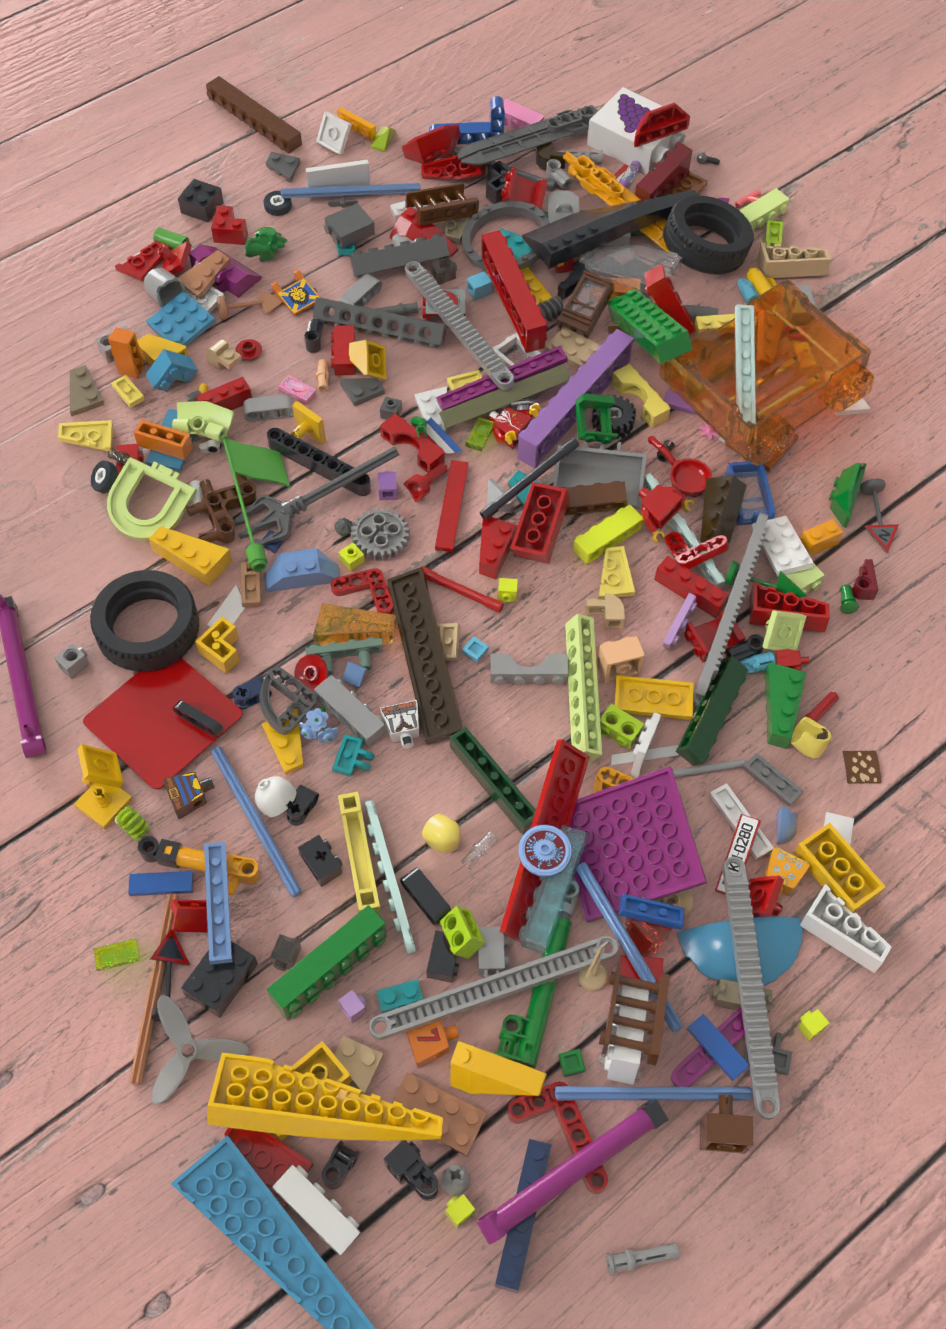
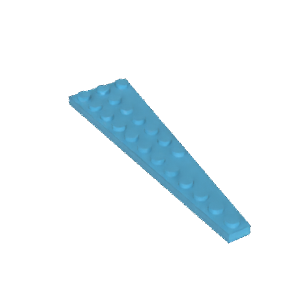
(248, 1213)

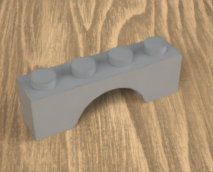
(506, 670)

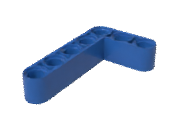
(478, 131)

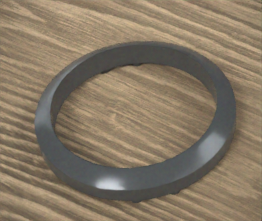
(495, 211)

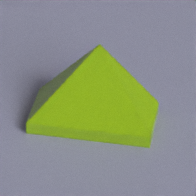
(383, 138)

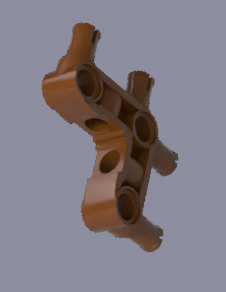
(224, 500)

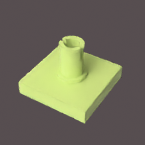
(783, 630)

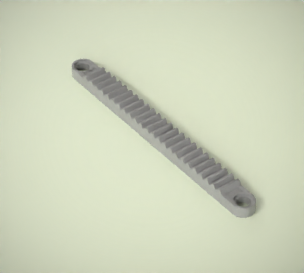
(460, 325)
(733, 605)
(491, 988)
(751, 989)

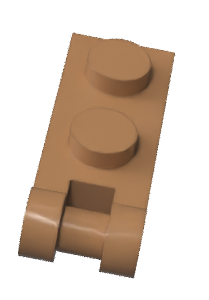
(250, 586)

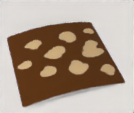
(862, 767)

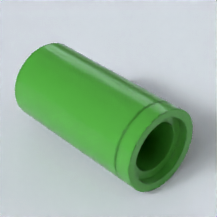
(169, 238)

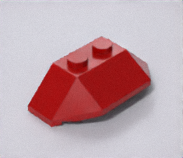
(661, 123)
(432, 144)

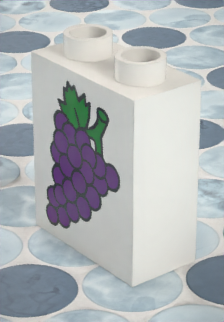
(615, 129)

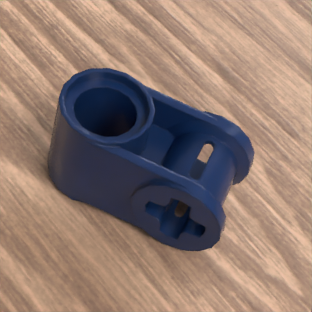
(248, 691)

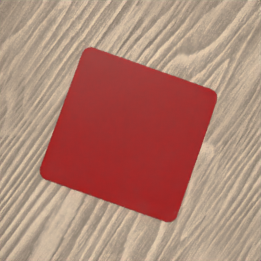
(146, 731)

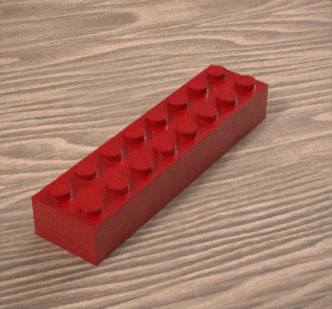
(514, 291)

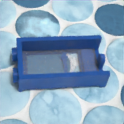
(757, 494)

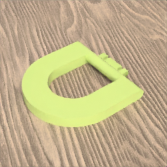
(124, 488)

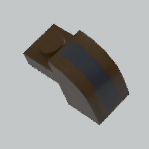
(544, 154)

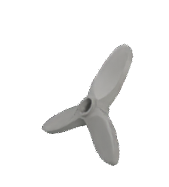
(179, 1032)

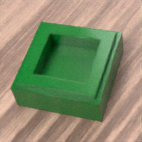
(571, 1063)

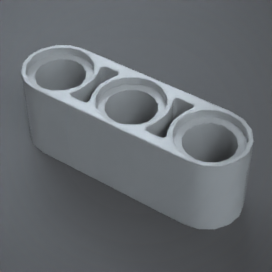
(362, 291)
(268, 408)

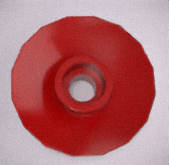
(305, 669)

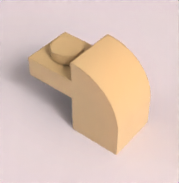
(222, 355)
(609, 607)

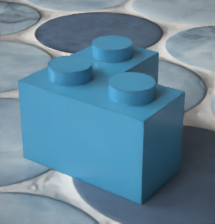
(170, 367)

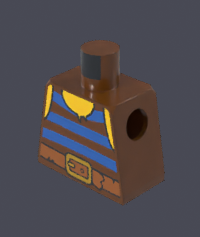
(187, 792)

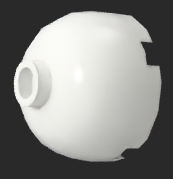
(273, 795)

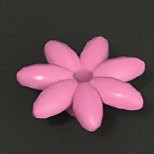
(707, 430)

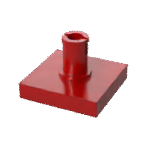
(176, 259)
(764, 895)

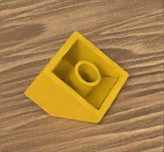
(369, 358)

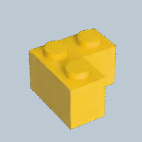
(216, 645)

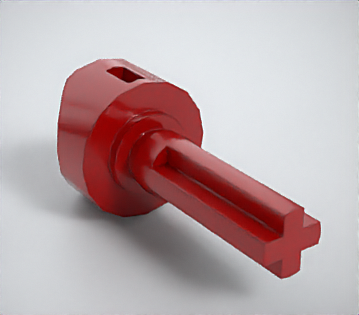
(419, 485)

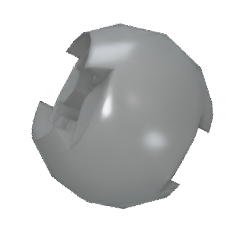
(455, 1180)

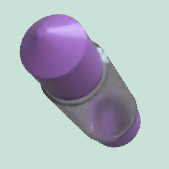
(630, 174)

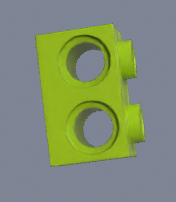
(623, 723)
(462, 932)

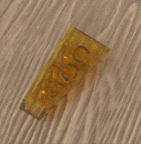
(346, 623)

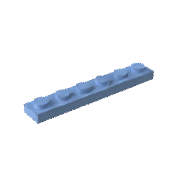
(217, 903)

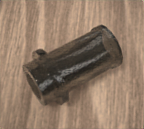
(118, 456)

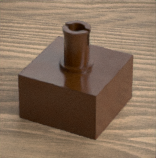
(726, 1131)

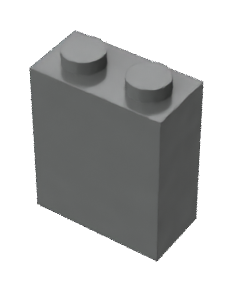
(349, 226)

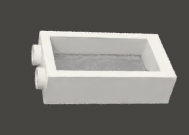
(512, 351)

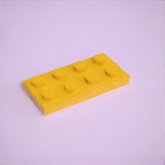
(650, 695)

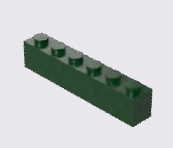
(712, 711)
(493, 779)

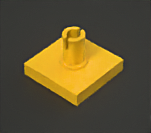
(308, 423)
(99, 766)
(103, 803)

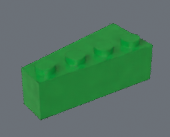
(783, 698)

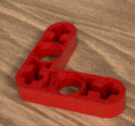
(686, 557)
(367, 583)

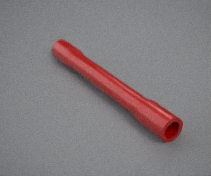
(487, 601)

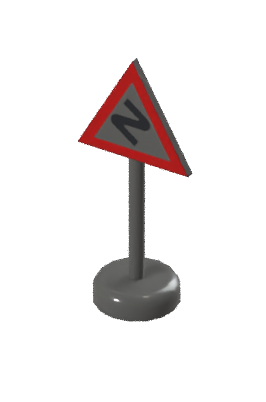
(881, 533)

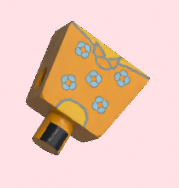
(788, 867)

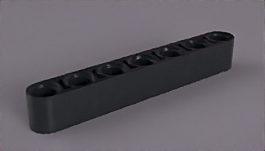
(315, 460)

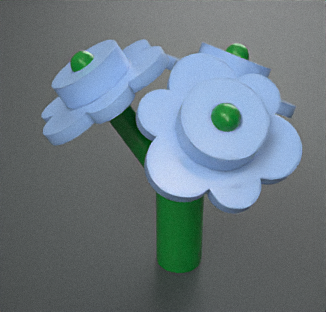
(315, 721)

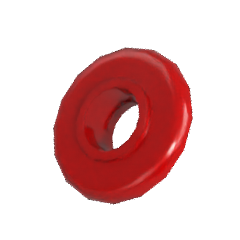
(249, 354)

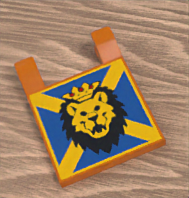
(298, 295)

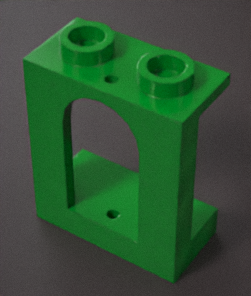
(599, 402)

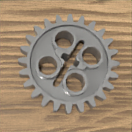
(379, 526)

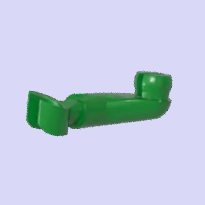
(421, 423)

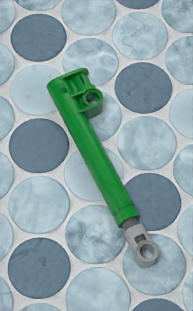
(526, 1041)

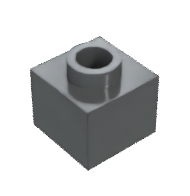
(389, 407)

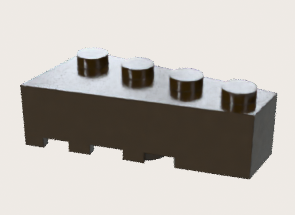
(721, 506)

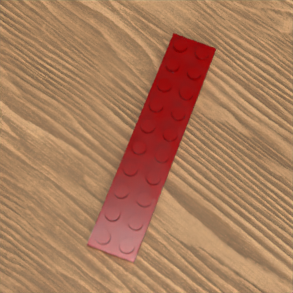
(553, 809)

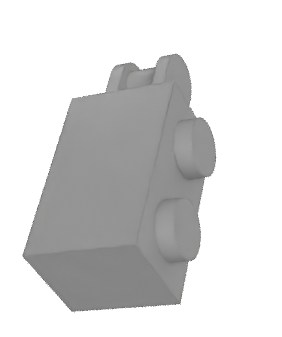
(491, 955)

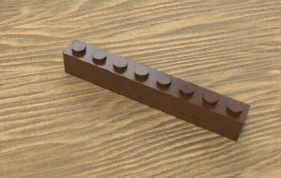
(254, 114)

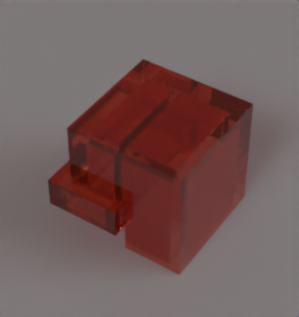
(647, 936)

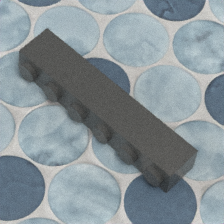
(399, 256)

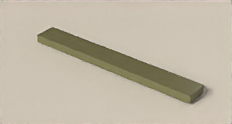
(501, 398)

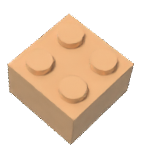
(620, 658)

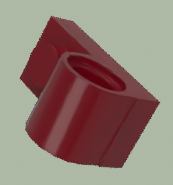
(866, 584)

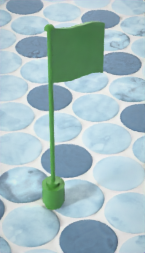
(257, 464)

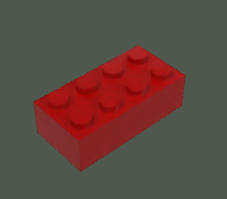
(540, 522)

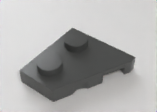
(283, 165)
(362, 389)

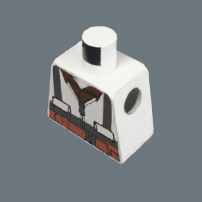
(401, 722)

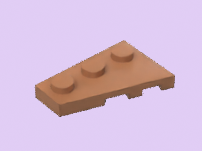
(204, 274)

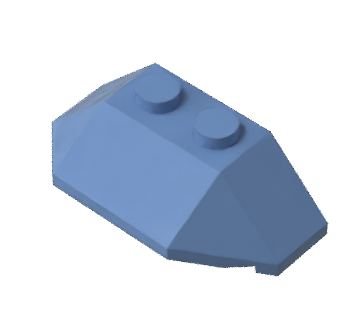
(300, 570)

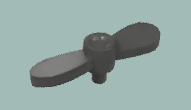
(342, 202)

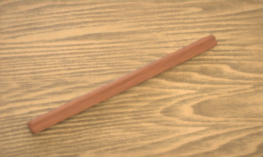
(153, 995)

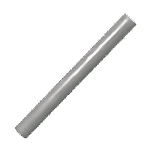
(709, 768)

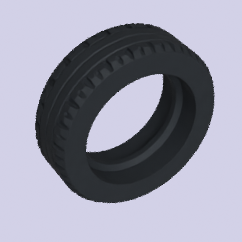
(718, 217)
(135, 588)

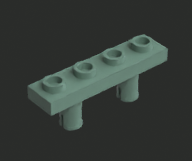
(351, 648)

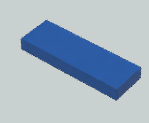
(160, 883)
(651, 911)
(717, 1047)

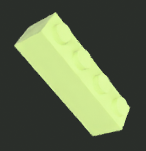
(766, 208)

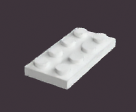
(784, 547)

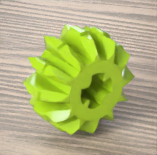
(132, 823)

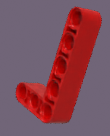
(567, 1126)

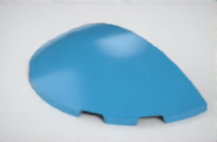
(713, 952)

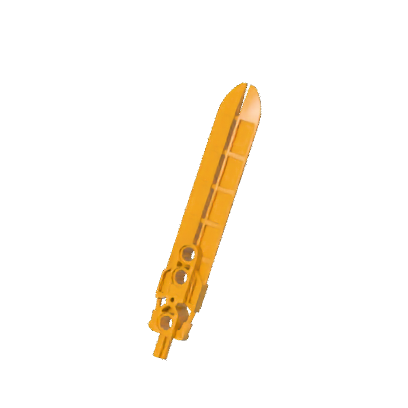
(603, 184)

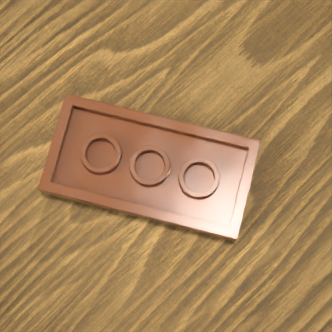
(460, 1119)

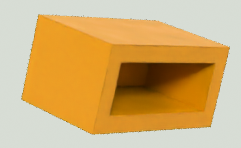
(821, 537)

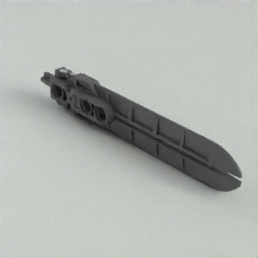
(515, 141)

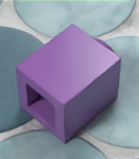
(387, 485)

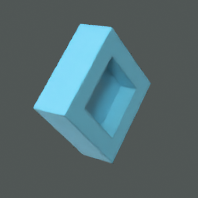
(475, 649)

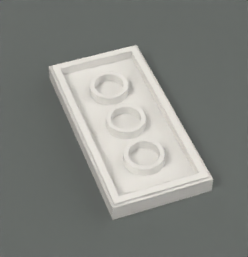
(340, 174)

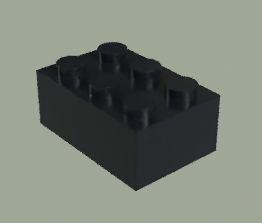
(218, 984)

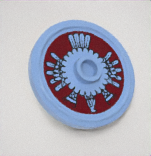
(544, 850)

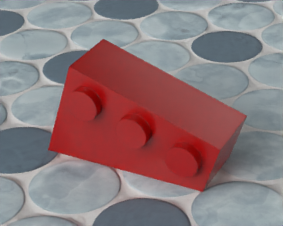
(495, 545)

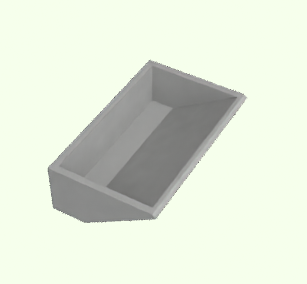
(593, 466)

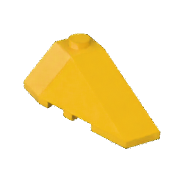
(488, 1073)

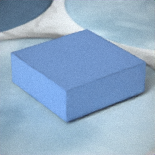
(354, 674)

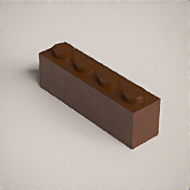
(596, 498)

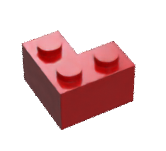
(227, 228)

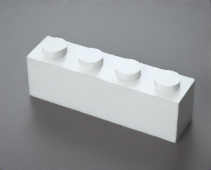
(316, 1210)

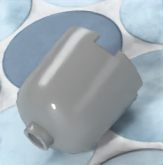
(162, 286)

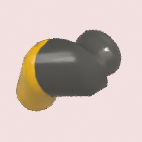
(192, 397)

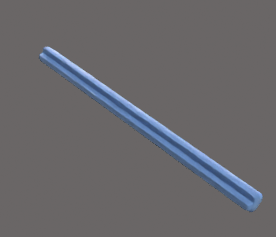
(349, 190)
(256, 822)
(624, 939)
(652, 1093)

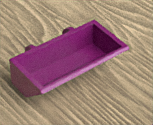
(235, 278)

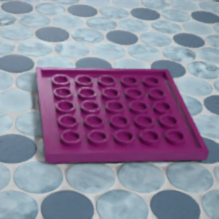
(637, 841)

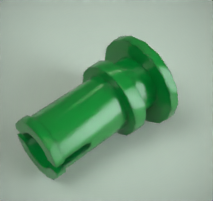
(848, 602)

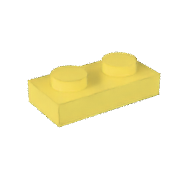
(128, 391)

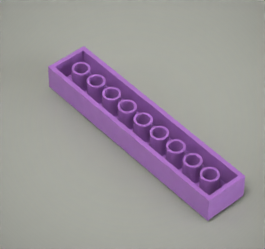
(560, 412)

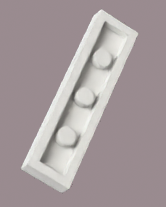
(732, 809)

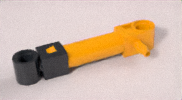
(174, 855)

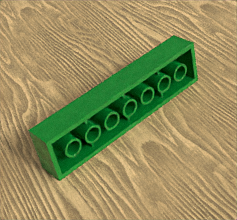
(649, 326)

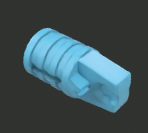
(747, 290)
(758, 662)

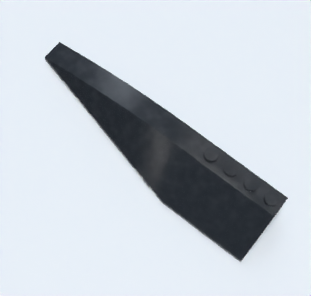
(596, 227)

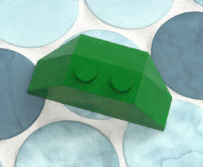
(846, 492)

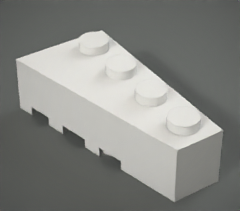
(845, 931)

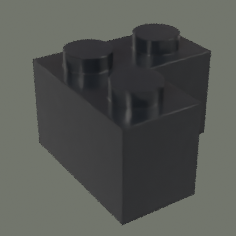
(496, 181)

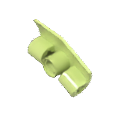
(213, 418)

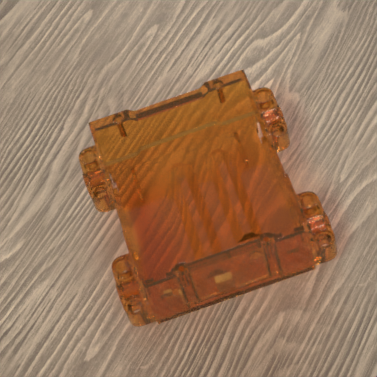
(811, 371)

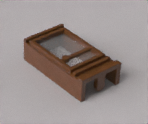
(586, 303)

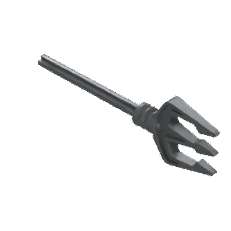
(282, 513)

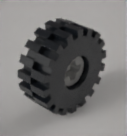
(623, 422)

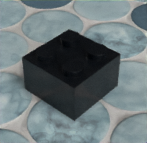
(200, 200)

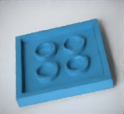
(181, 320)

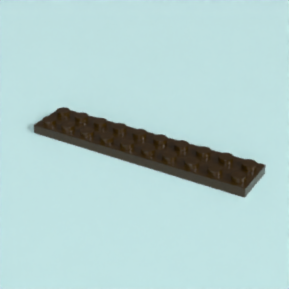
(425, 656)

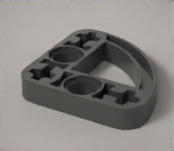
(298, 702)

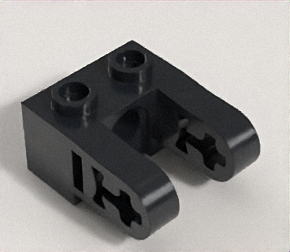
(407, 1165)

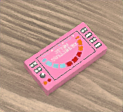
(297, 389)

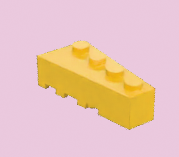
(195, 556)

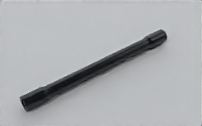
(494, 507)

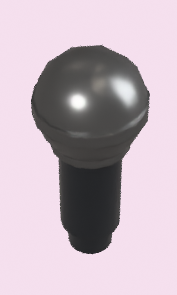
(703, 158)

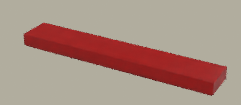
(451, 506)

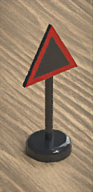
(170, 952)

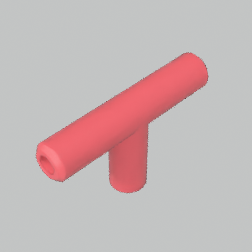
(749, 198)

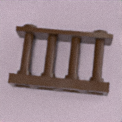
(441, 212)
(654, 1027)

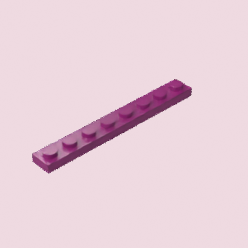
(520, 371)

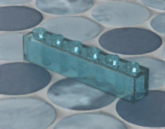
(551, 898)

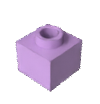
(353, 1005)

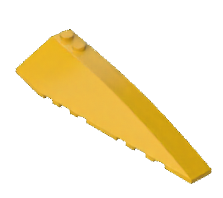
(277, 1100)

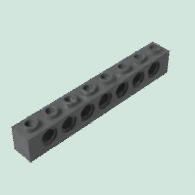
(323, 305)

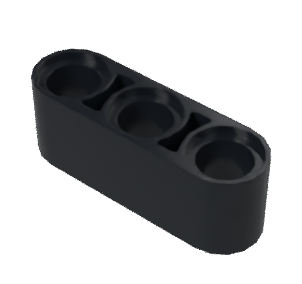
(425, 895)

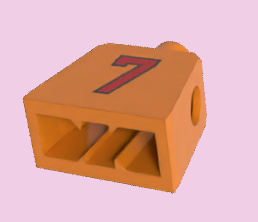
(430, 1042)

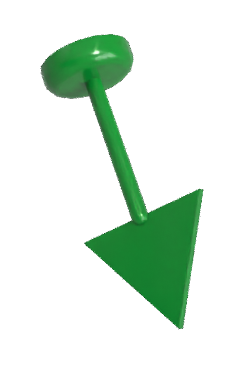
(783, 585)

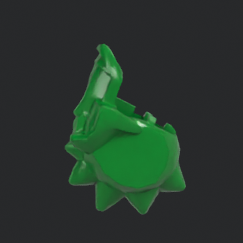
(264, 244)

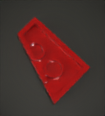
(143, 262)

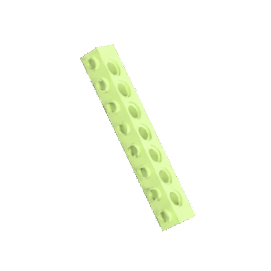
(583, 686)

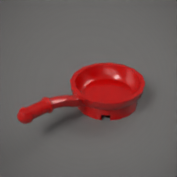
(685, 474)

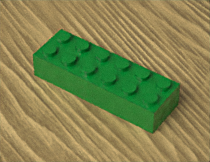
(327, 963)

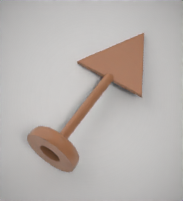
(268, 301)

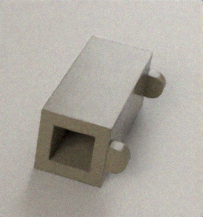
(728, 996)

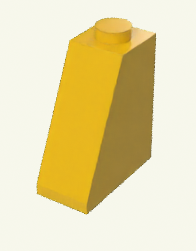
(152, 346)

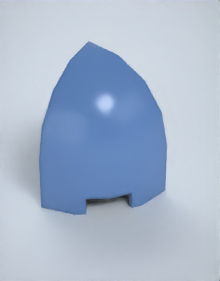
(786, 825)

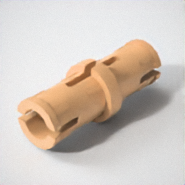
(322, 375)

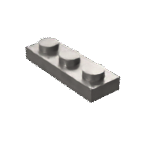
(773, 779)

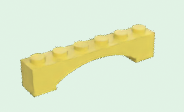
(358, 852)

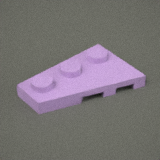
(680, 621)

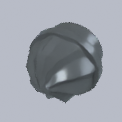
(343, 526)

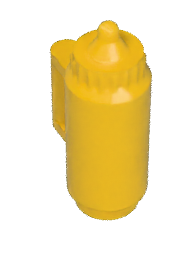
(759, 281)

